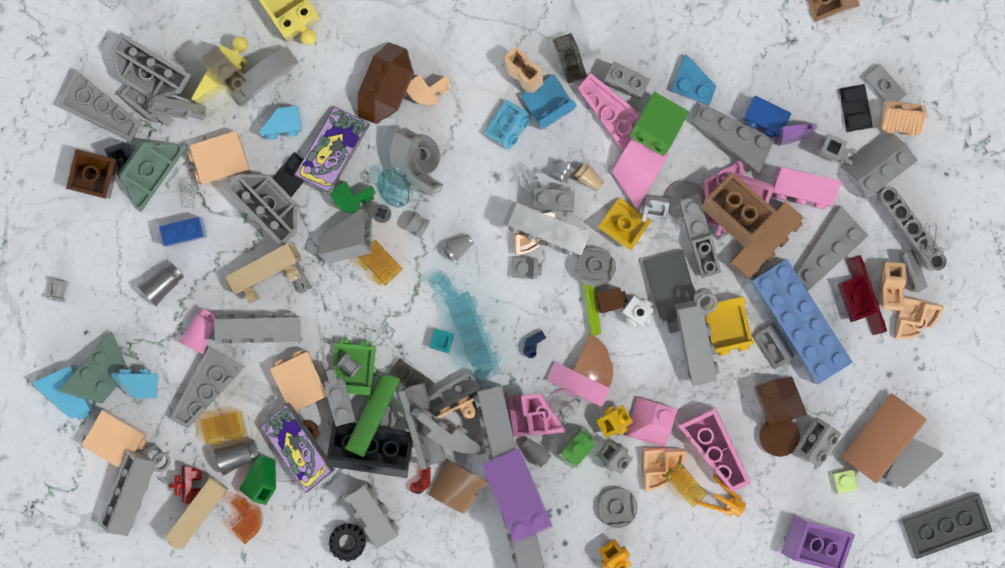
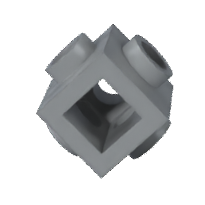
(614, 457)

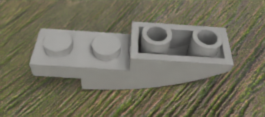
(699, 235)
(448, 436)

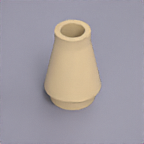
(588, 176)

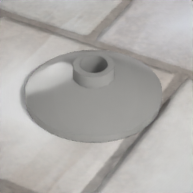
(432, 160)
(679, 190)

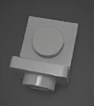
(526, 268)

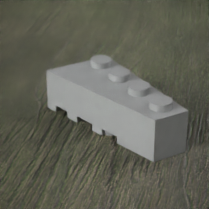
(257, 329)

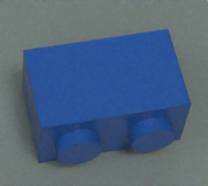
(766, 116)
(183, 231)

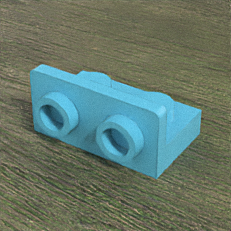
(508, 124)

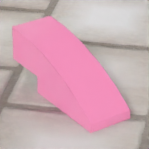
(578, 383)

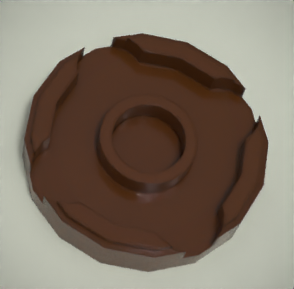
(779, 439)

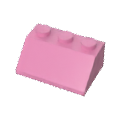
(805, 188)

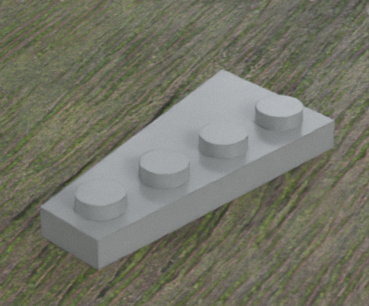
(92, 104)
(833, 246)
(207, 383)

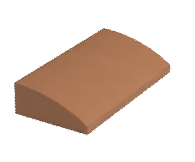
(884, 438)

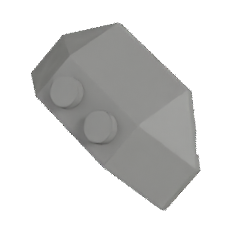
(146, 69)
(266, 204)

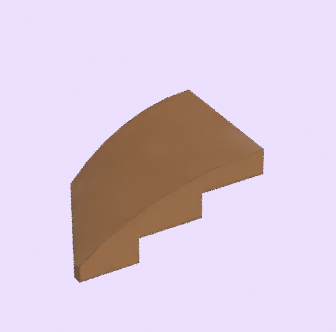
(456, 486)

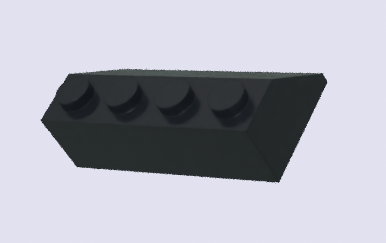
(386, 455)

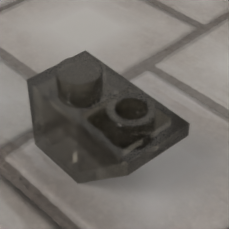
(569, 58)

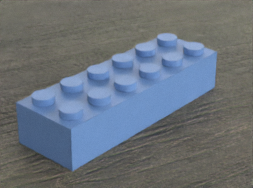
(801, 321)

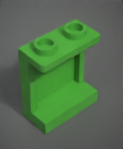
(659, 124)
(361, 353)

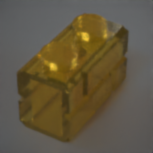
(381, 264)

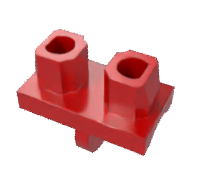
(188, 474)

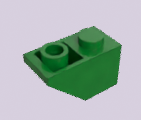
(260, 480)

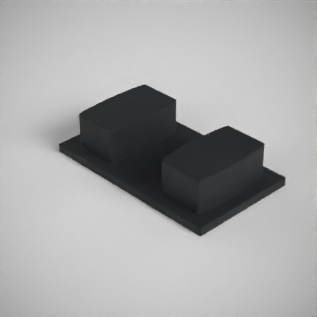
(855, 108)
(285, 176)

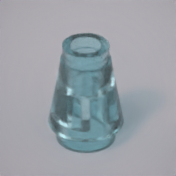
(443, 285)

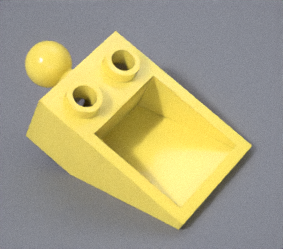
(290, 10)
(210, 83)

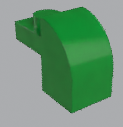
(347, 201)

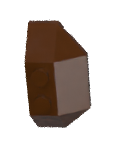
(385, 83)

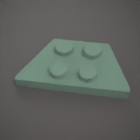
(148, 169)
(93, 376)

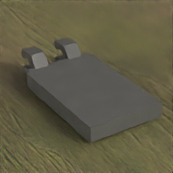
(669, 285)

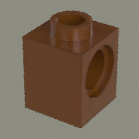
(611, 300)

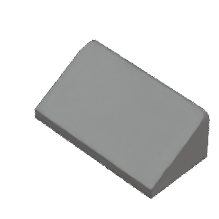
(913, 271)
(774, 345)

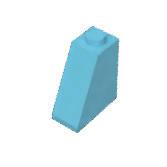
(69, 404)

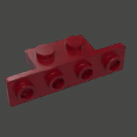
(860, 297)

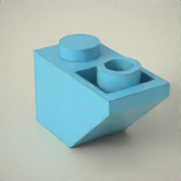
(283, 121)
(137, 384)

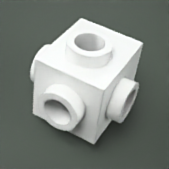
(631, 308)

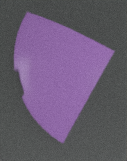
(795, 133)

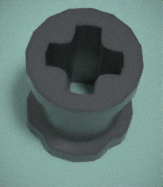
(384, 208)

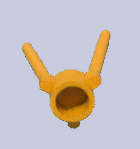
(733, 505)

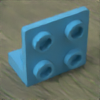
(549, 102)

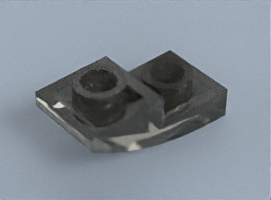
(409, 375)

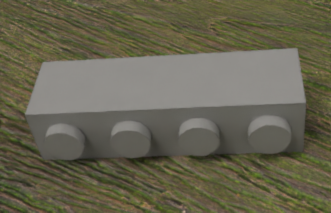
(547, 228)

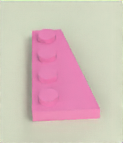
(611, 110)

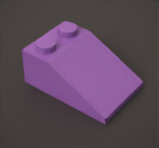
(817, 543)

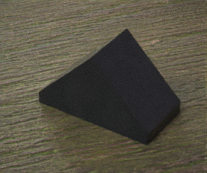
(120, 152)

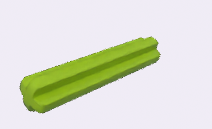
(592, 310)

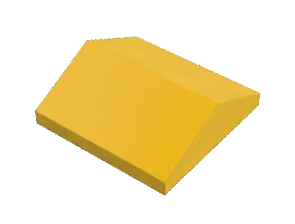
(624, 224)

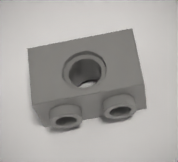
(626, 80)

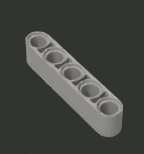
(902, 224)

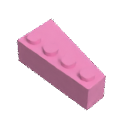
(714, 443)

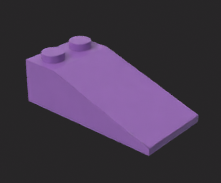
(516, 495)

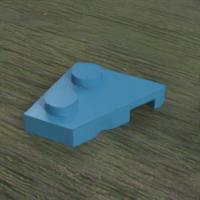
(693, 83)

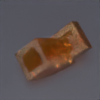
(252, 521)

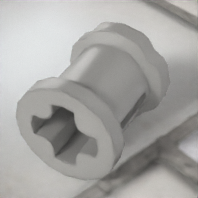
(57, 290)
(349, 365)

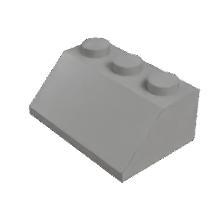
(879, 164)

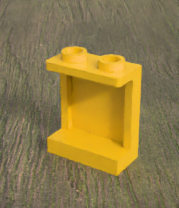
(729, 326)

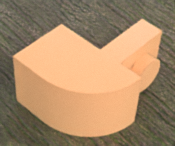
(425, 95)
(892, 285)

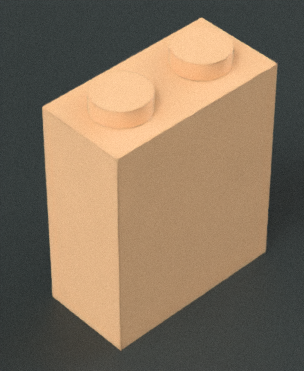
(219, 158)
(299, 380)
(112, 438)

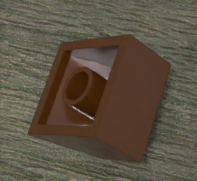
(92, 174)
(780, 401)

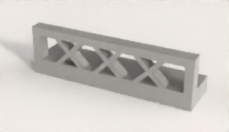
(426, 449)

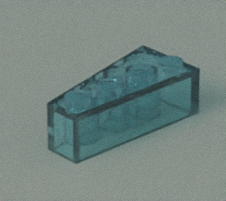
(473, 336)

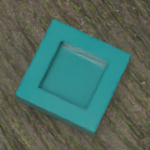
(441, 341)

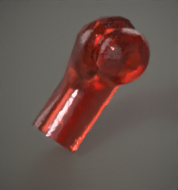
(423, 483)

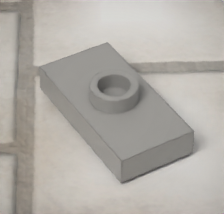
(884, 84)

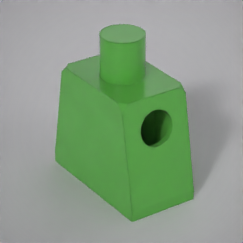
(577, 447)

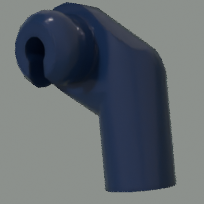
(531, 344)

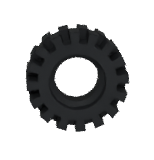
(338, 551)

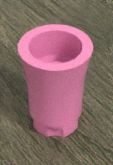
(199, 331)

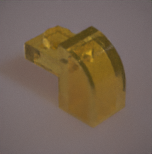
(686, 484)

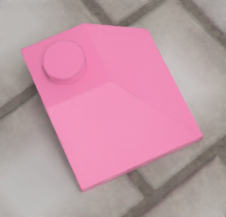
(651, 422)

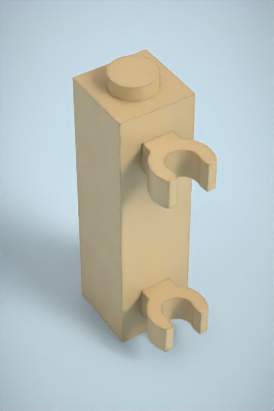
(264, 268)
(196, 513)

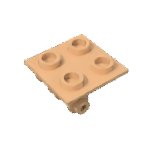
(465, 405)

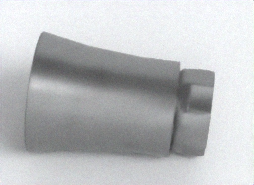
(161, 283)
(236, 456)

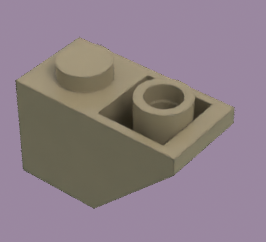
(225, 70)

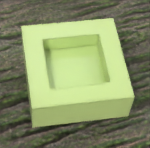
(845, 481)

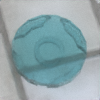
(395, 187)

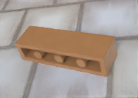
(762, 249)

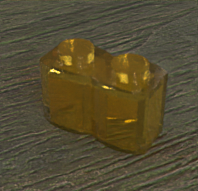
(224, 427)

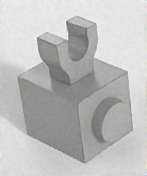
(834, 149)

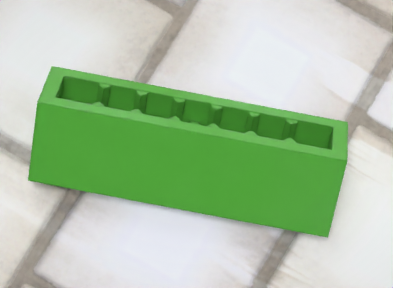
(372, 414)

